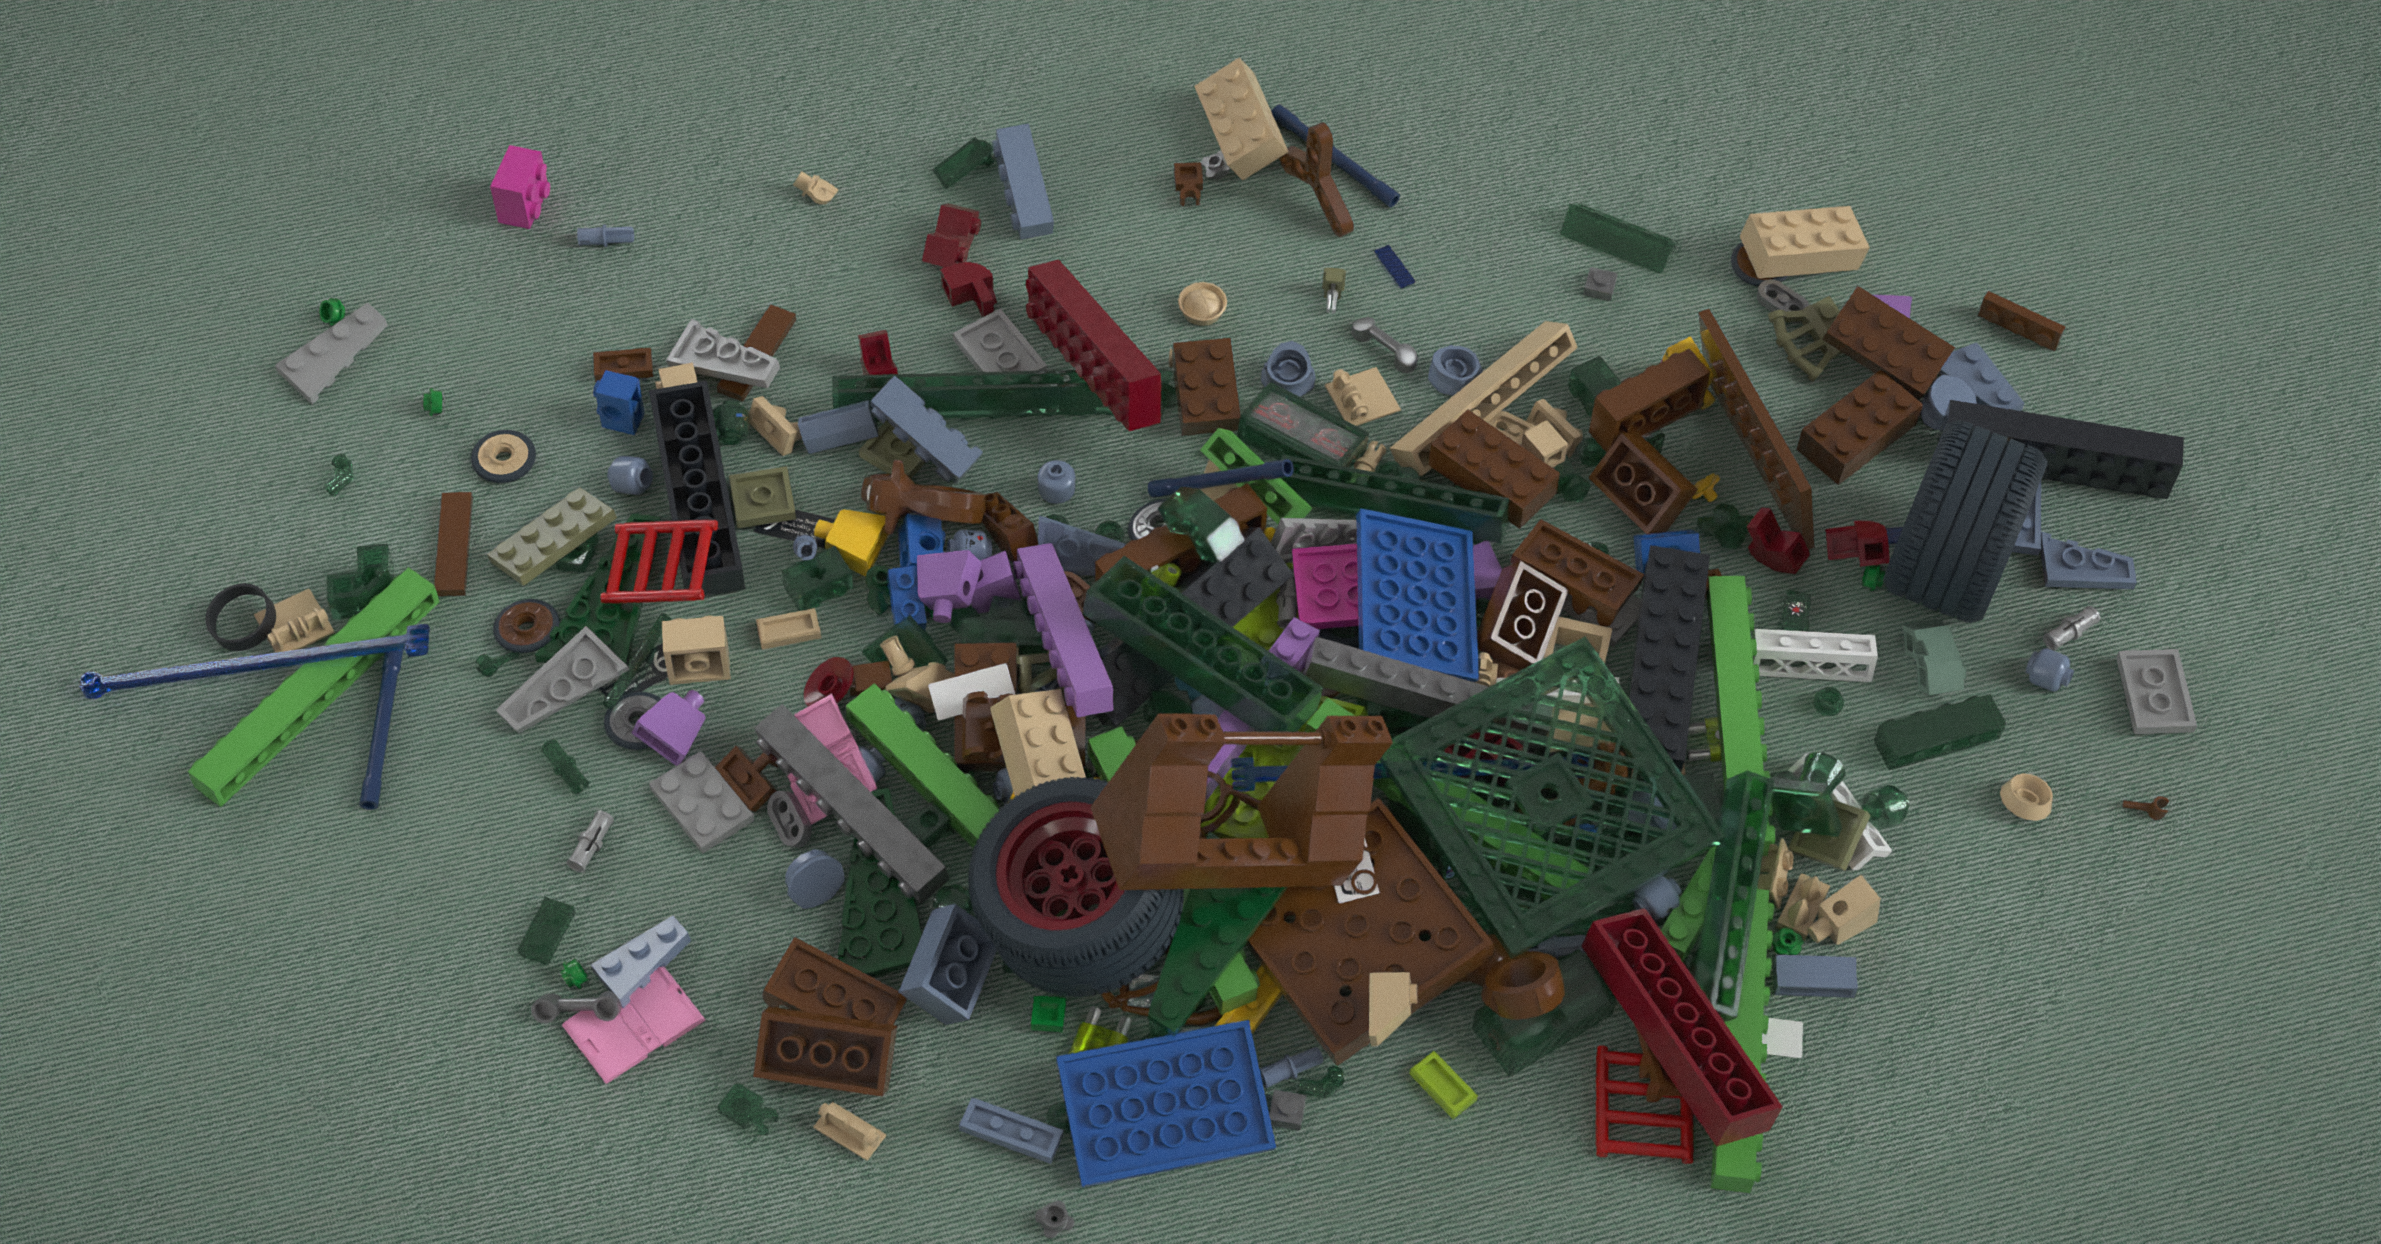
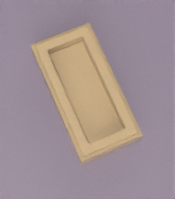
(788, 628)

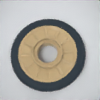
(509, 470)

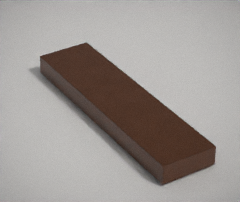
(764, 338)
(453, 543)

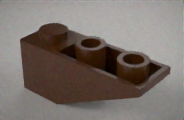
(1008, 525)

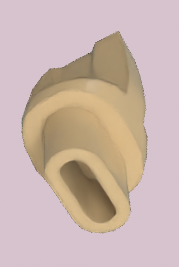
(816, 188)

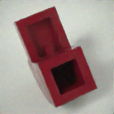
(969, 282)
(876, 354)
(1864, 540)
(1773, 547)

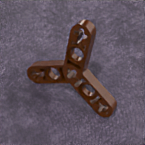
(1315, 170)

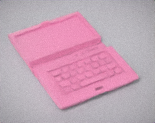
(830, 728)
(649, 1020)

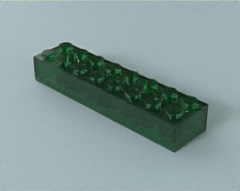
(1201, 649)

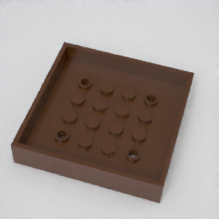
(1341, 943)

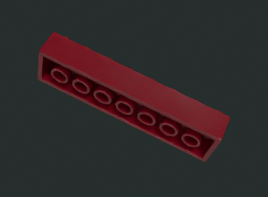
(1094, 345)
(1681, 1027)

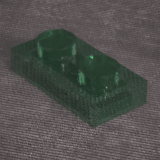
(546, 931)

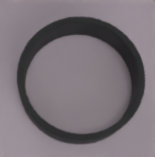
(225, 597)

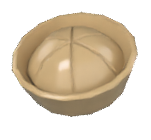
(1202, 303)
(2024, 787)

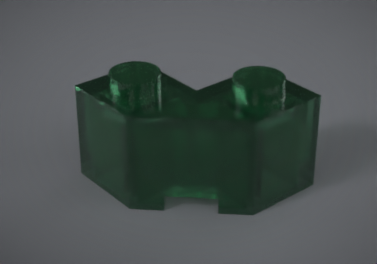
(1206, 523)
(352, 591)

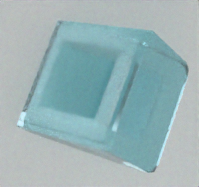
(1143, 981)

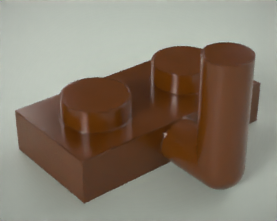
(747, 777)

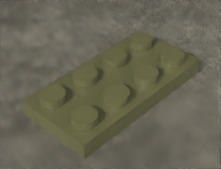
(551, 536)

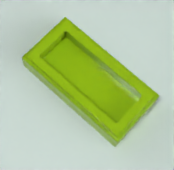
(1443, 1084)

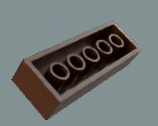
(1168, 547)

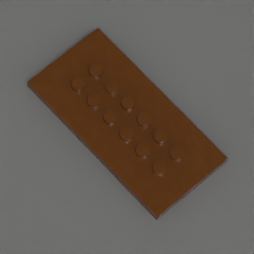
(1757, 430)

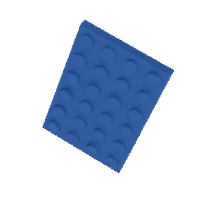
(1417, 593)
(1165, 1103)

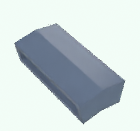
(838, 427)
(1814, 976)

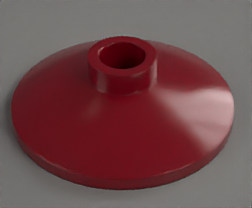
(830, 677)

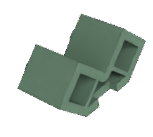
(1935, 655)

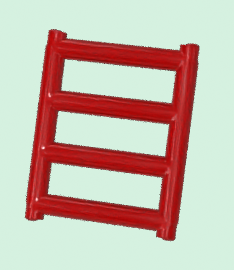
(667, 592)
(1604, 1116)

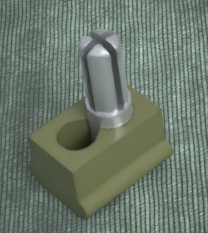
(1333, 284)

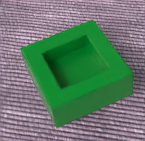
(1048, 1014)

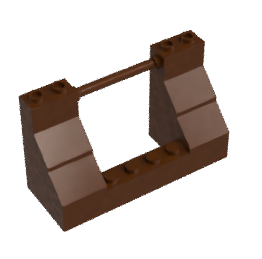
(1311, 813)

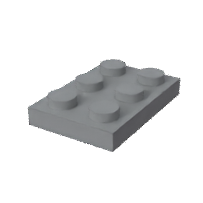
(997, 345)
(2156, 691)
(701, 802)

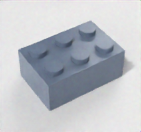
(949, 965)

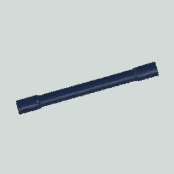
(1377, 187)
(1267, 471)
(372, 782)

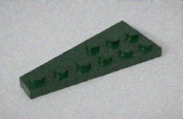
(610, 622)
(877, 918)
(1206, 941)

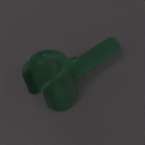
(489, 666)

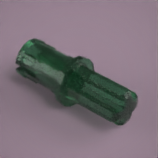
(564, 766)

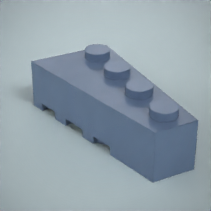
(1022, 181)
(924, 430)

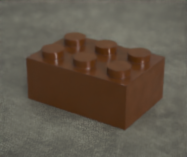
(1205, 386)
(1642, 483)
(1520, 616)

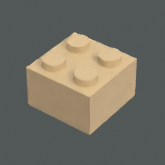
(696, 650)

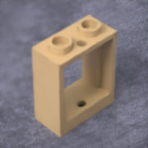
(1569, 631)

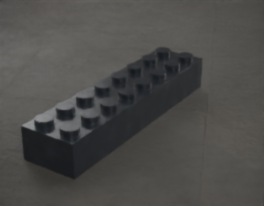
(2084, 450)
(697, 482)
(1223, 588)
(1668, 645)

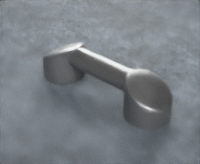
(1405, 355)
(549, 1005)

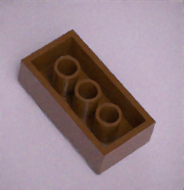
(1888, 341)
(1650, 399)
(1859, 427)
(1490, 462)
(975, 658)
(825, 1051)

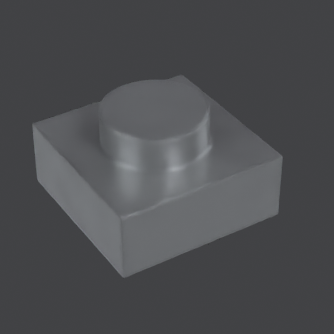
(1600, 283)
(1287, 1109)

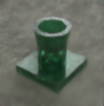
(1807, 802)

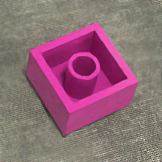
(520, 187)

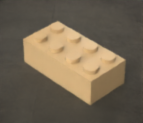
(1241, 119)
(1804, 241)
(1036, 739)

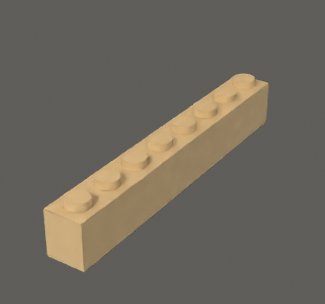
(1490, 390)

